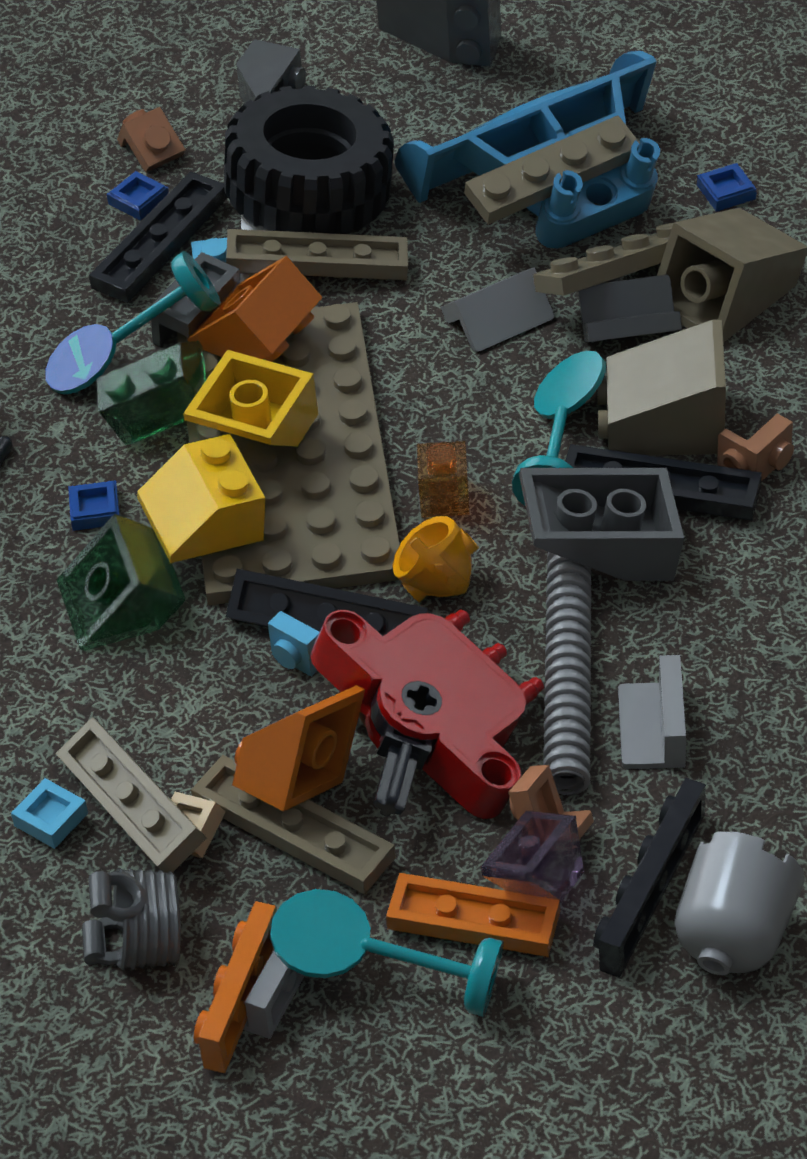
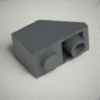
(268, 68)

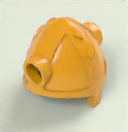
(435, 559)

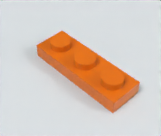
(473, 914)
(221, 1026)

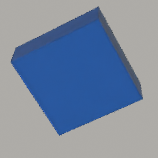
(726, 187)
(137, 195)
(93, 504)

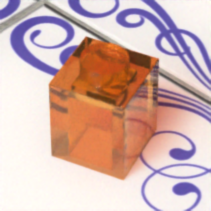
(443, 479)

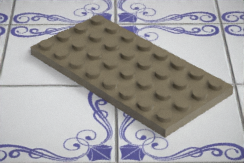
(329, 496)

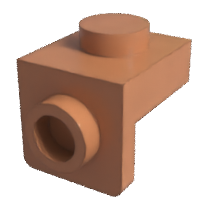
(150, 138)
(763, 452)
(538, 793)

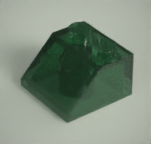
(151, 391)
(119, 585)

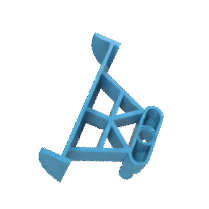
(541, 122)

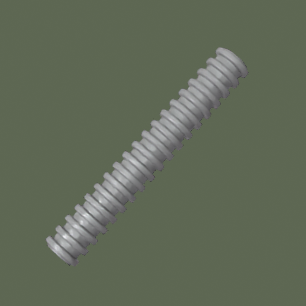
(568, 674)

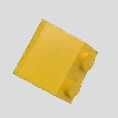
(256, 400)
(204, 500)

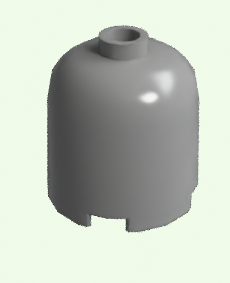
(736, 903)

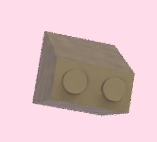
(729, 268)
(666, 394)

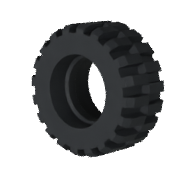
(308, 161)

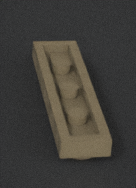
(532, 176)
(320, 253)
(603, 263)
(131, 796)
(302, 831)

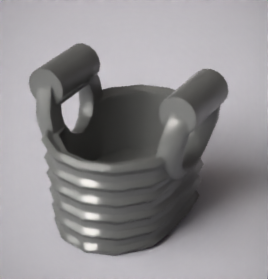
(145, 911)

